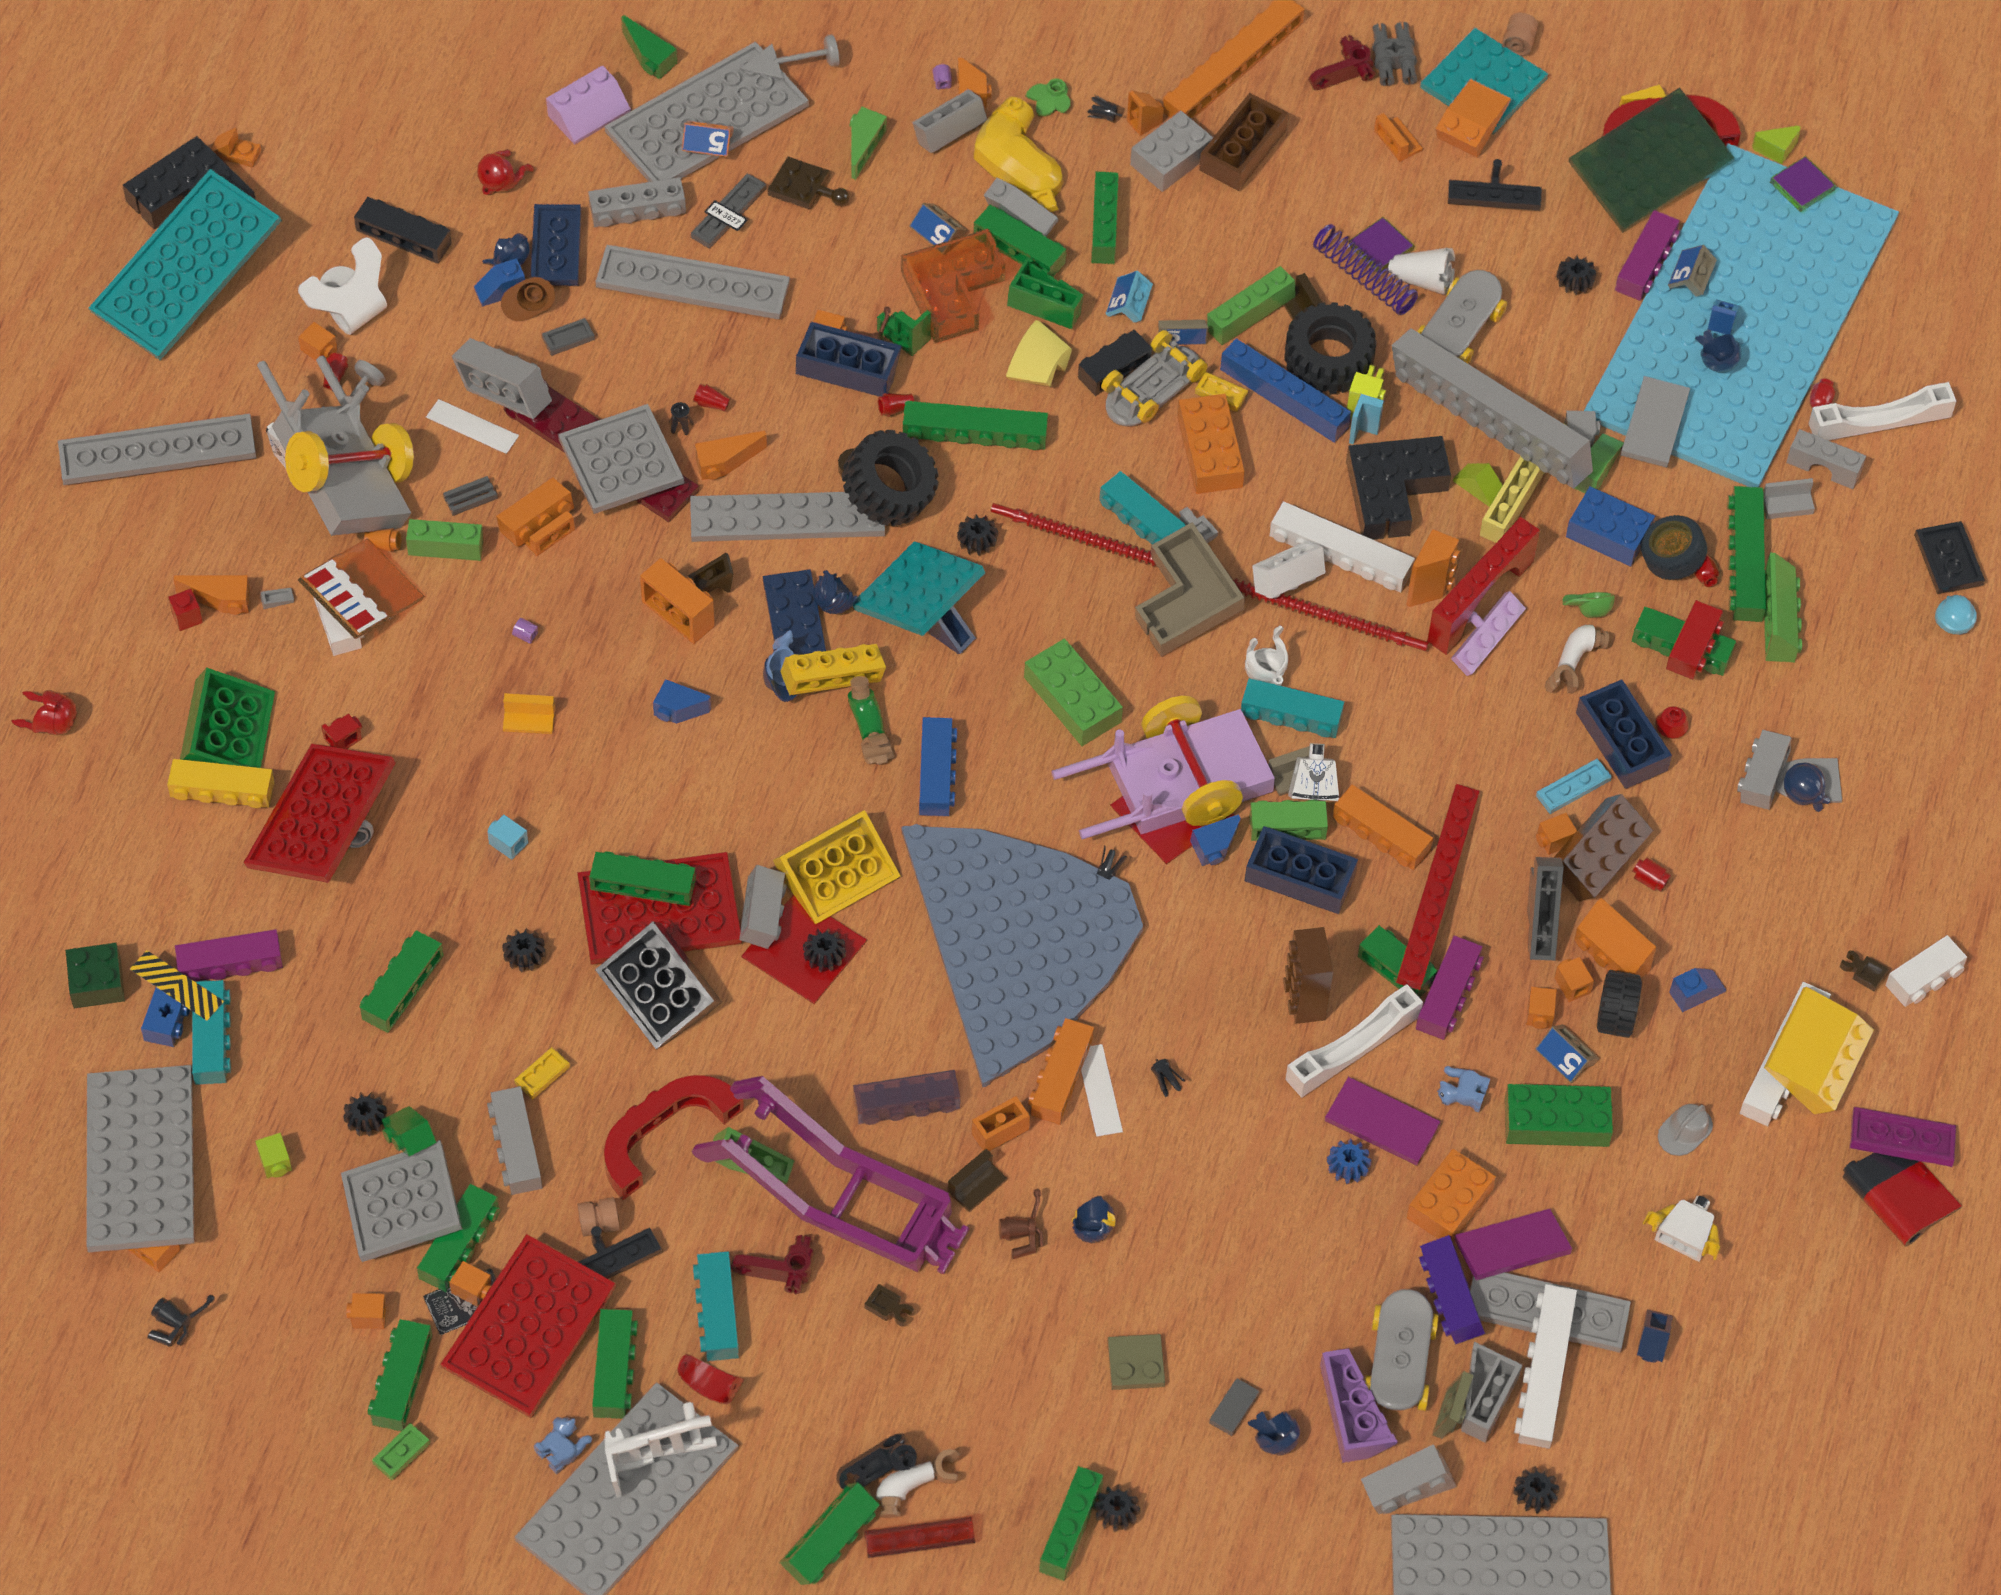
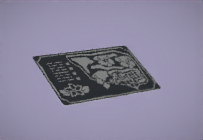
(449, 1310)

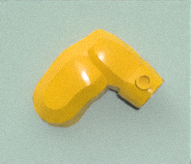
(1011, 155)

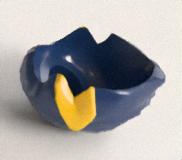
(1093, 1220)

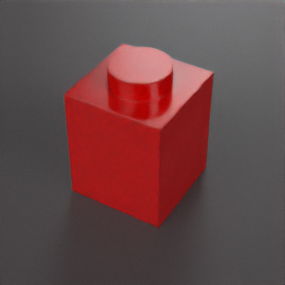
(185, 609)

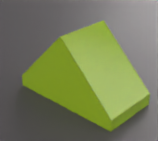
(1776, 142)
(1479, 481)

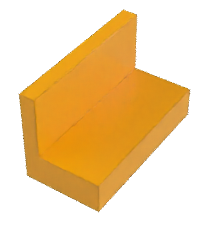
(528, 713)

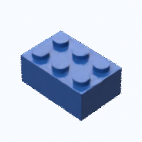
(1609, 526)

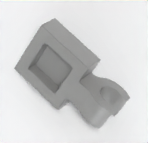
(1202, 524)

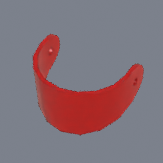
(708, 1380)

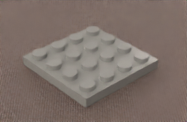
(621, 458)
(401, 1201)

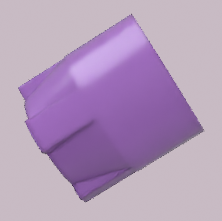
(942, 76)
(525, 630)

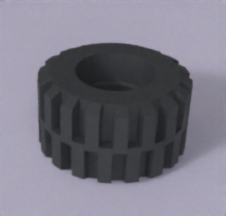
(1619, 1003)

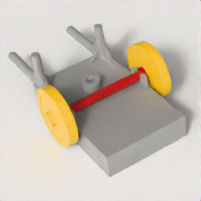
(337, 461)

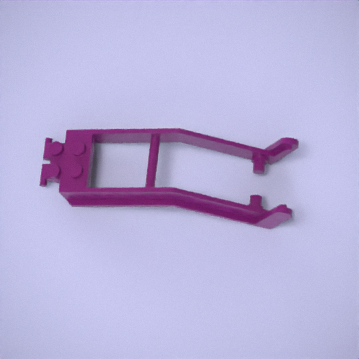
(928, 1230)

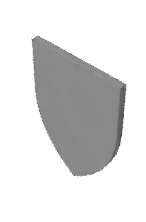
(1830, 770)

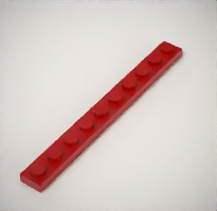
(1437, 887)

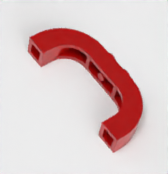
(1714, 113)
(652, 1112)

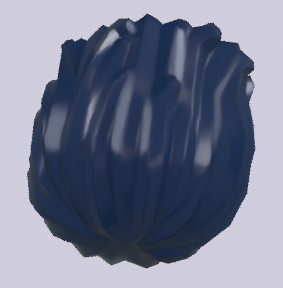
(832, 594)

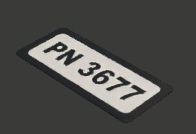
(726, 215)

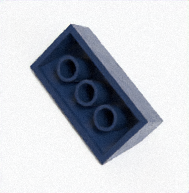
(847, 359)

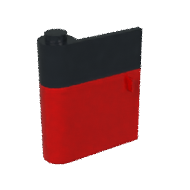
(1900, 1194)

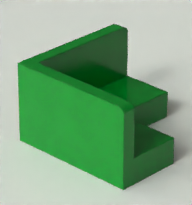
(906, 331)

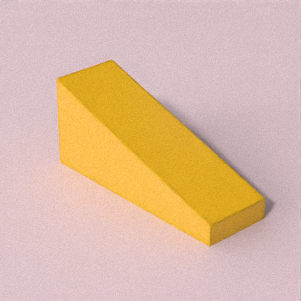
(1652, 92)

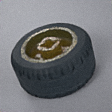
(1674, 547)

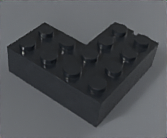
(168, 181)
(1389, 472)

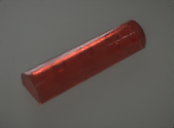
(919, 1536)

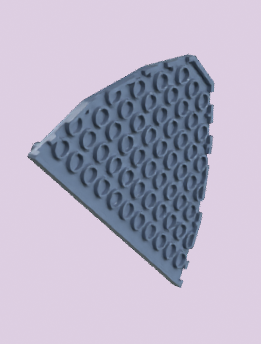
(1019, 936)

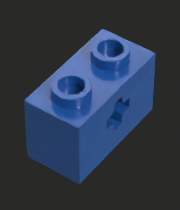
(163, 1019)

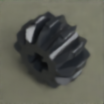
(1576, 274)
(977, 534)
(833, 947)
(524, 950)
(356, 1117)
(1526, 1490)
(1127, 1505)

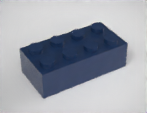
(1623, 734)
(1301, 870)

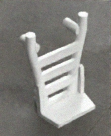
(626, 1454)

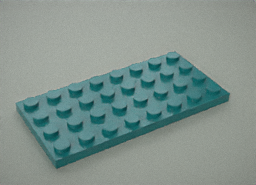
(185, 264)

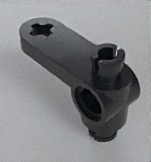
(887, 1455)

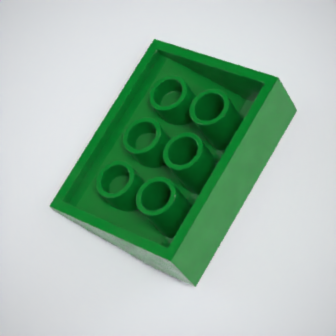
(227, 721)

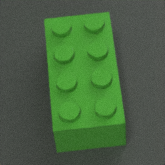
(1073, 692)

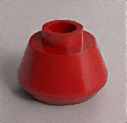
(1672, 722)

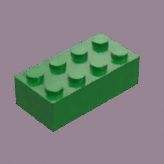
(1558, 1115)

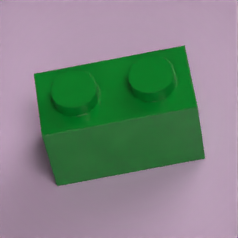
(408, 1131)

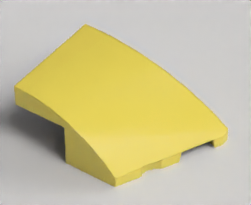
(1038, 356)

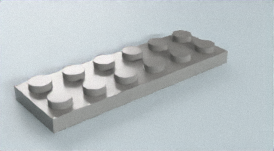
(1512, 1303)

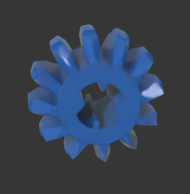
(1339, 1163)

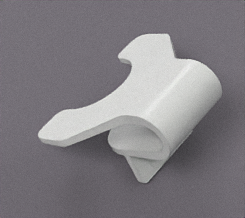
(348, 294)

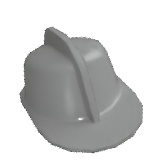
(1685, 1129)

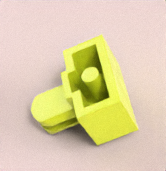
(1367, 386)

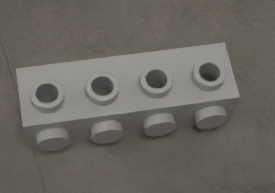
(637, 202)

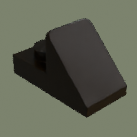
(714, 574)

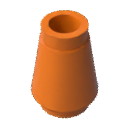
(385, 539)

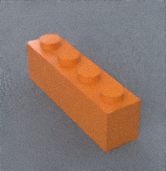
(1382, 827)
(1062, 1071)

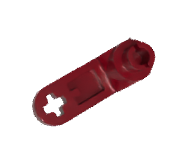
(1356, 64)
(778, 1270)

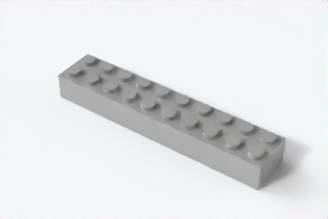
(1492, 408)

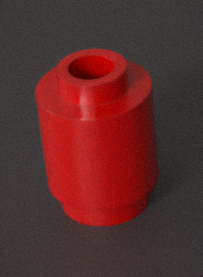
(1651, 874)

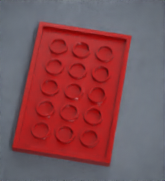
(319, 813)
(707, 923)
(528, 1325)

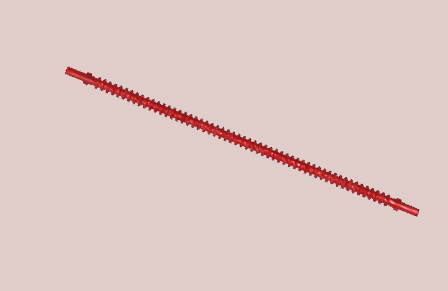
(1398, 637)

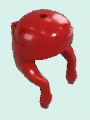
(497, 173)
(54, 717)

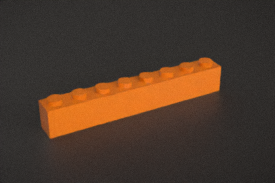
(1234, 59)

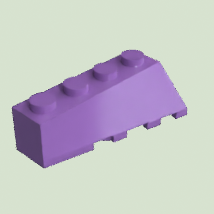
(1355, 1416)

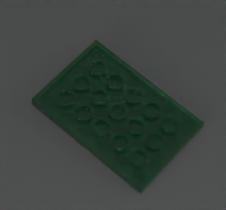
(1651, 159)

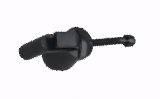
(169, 1314)

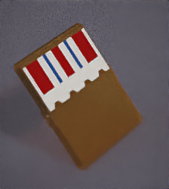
(361, 588)

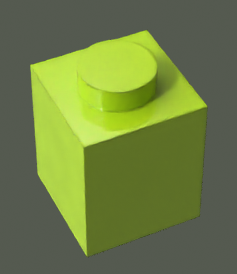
(273, 1155)

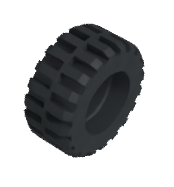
(1329, 323)
(904, 457)

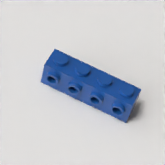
(936, 766)

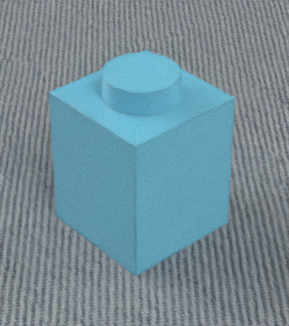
(507, 836)

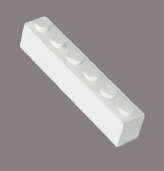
(1343, 547)
(1766, 1092)
(1546, 1367)

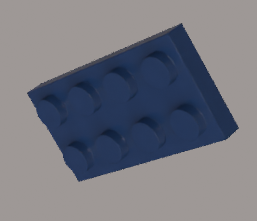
(556, 243)
(794, 609)

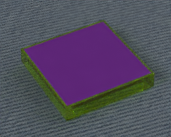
(1802, 184)
(1382, 243)

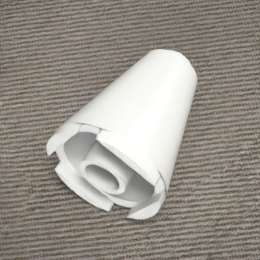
(1425, 269)

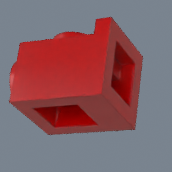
(342, 732)

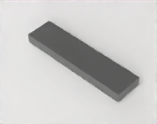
(739, 200)

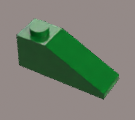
(651, 51)

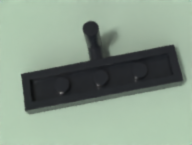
(1494, 193)
(621, 1255)

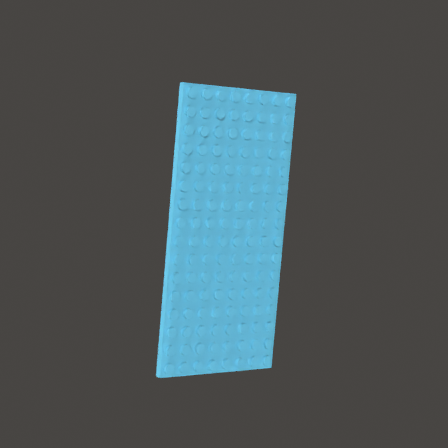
(1793, 292)

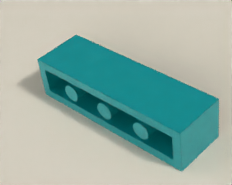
(1138, 509)
(1292, 708)
(210, 1039)
(717, 1306)

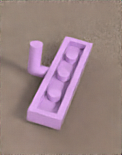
(1487, 632)

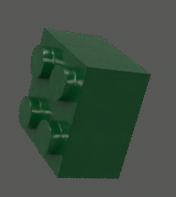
(95, 975)

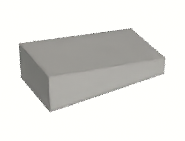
(276, 597)

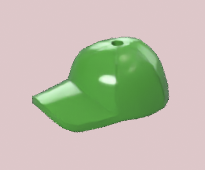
(1591, 604)

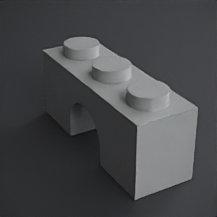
(1842, 462)

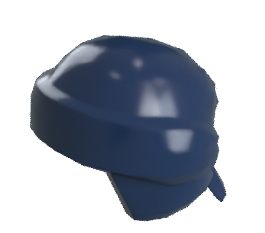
(510, 249)
(1719, 353)
(1806, 785)
(1276, 1435)

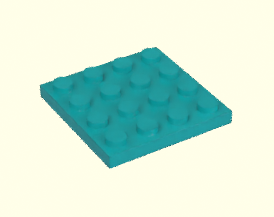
(1489, 64)
(918, 588)

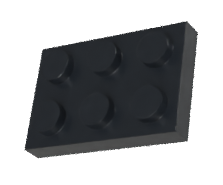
(1949, 557)

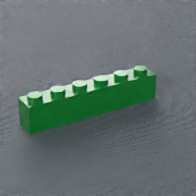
(975, 425)
(1747, 554)

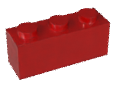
(1695, 640)

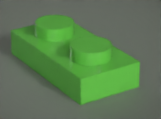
(401, 1451)

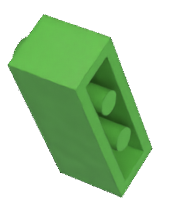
(444, 539)
(1299, 819)

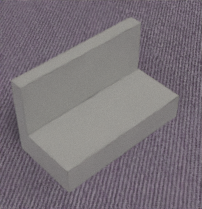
(1788, 498)

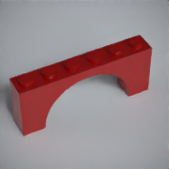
(1512, 552)

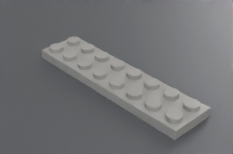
(692, 282)
(156, 449)
(778, 517)

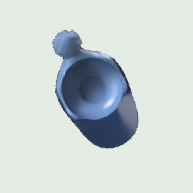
(773, 665)

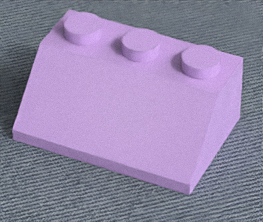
(587, 105)

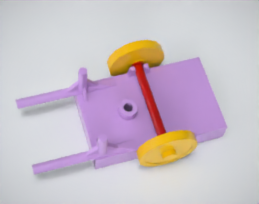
(1182, 768)

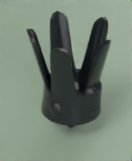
(1106, 109)
(680, 414)
(1105, 868)
(1163, 1069)

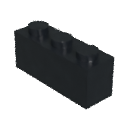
(1122, 355)

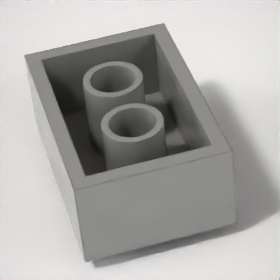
(1170, 151)

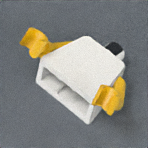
(1686, 1228)

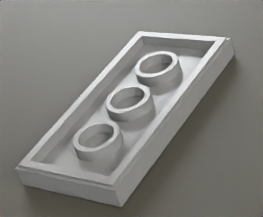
(1655, 421)

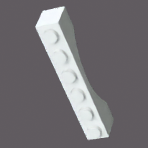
(1842, 421)
(1323, 1063)

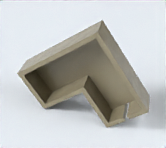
(1198, 594)

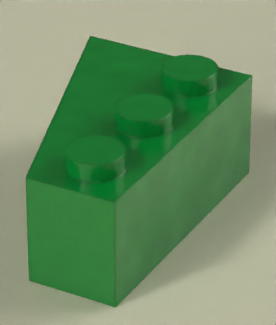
(1044, 296)

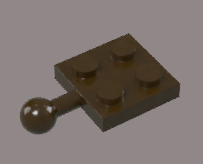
(802, 183)

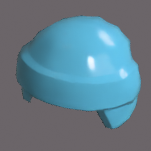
(1956, 615)

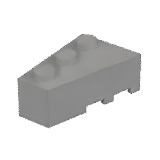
(1489, 1390)
(1408, 1480)

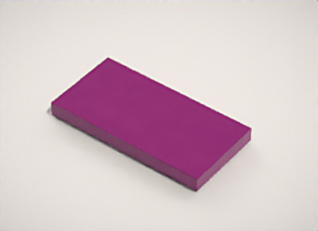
(1382, 1121)
(1903, 1136)
(1513, 1244)

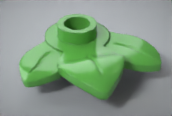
(1050, 97)

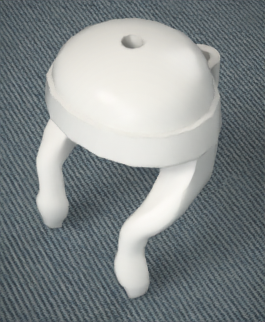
(1267, 663)

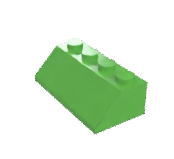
(1780, 616)

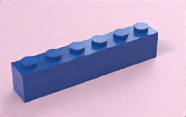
(1285, 390)

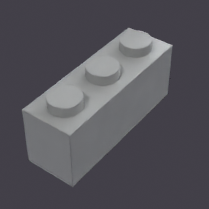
(949, 121)
(1764, 769)
(763, 906)

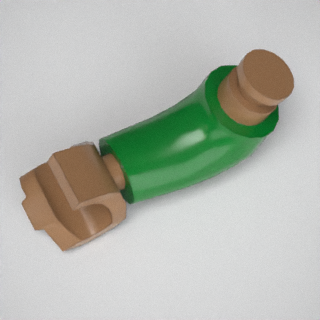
(866, 710)

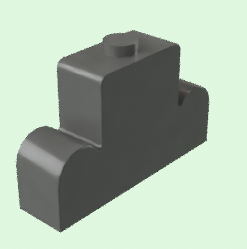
(1544, 907)

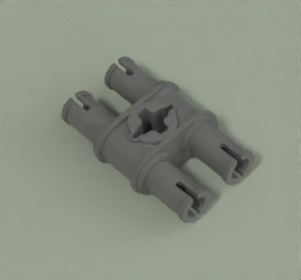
(1394, 53)

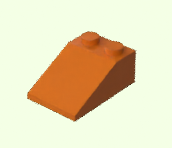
(1472, 117)

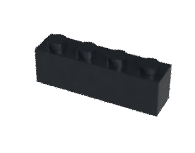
(403, 229)

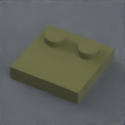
(1136, 1362)
(1452, 1405)

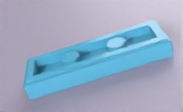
(1573, 786)

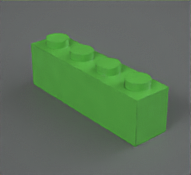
(1251, 305)

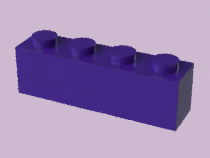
(1452, 1290)

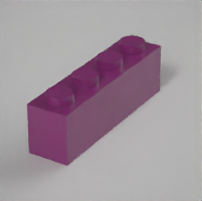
(1647, 255)
(229, 956)
(1449, 988)

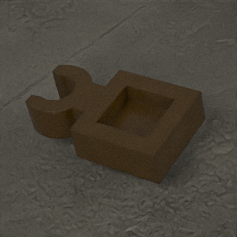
(1866, 972)
(886, 1304)

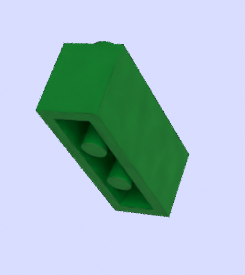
(1385, 955)

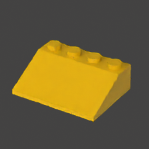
(837, 867)
(1818, 1051)

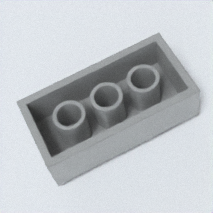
(502, 378)

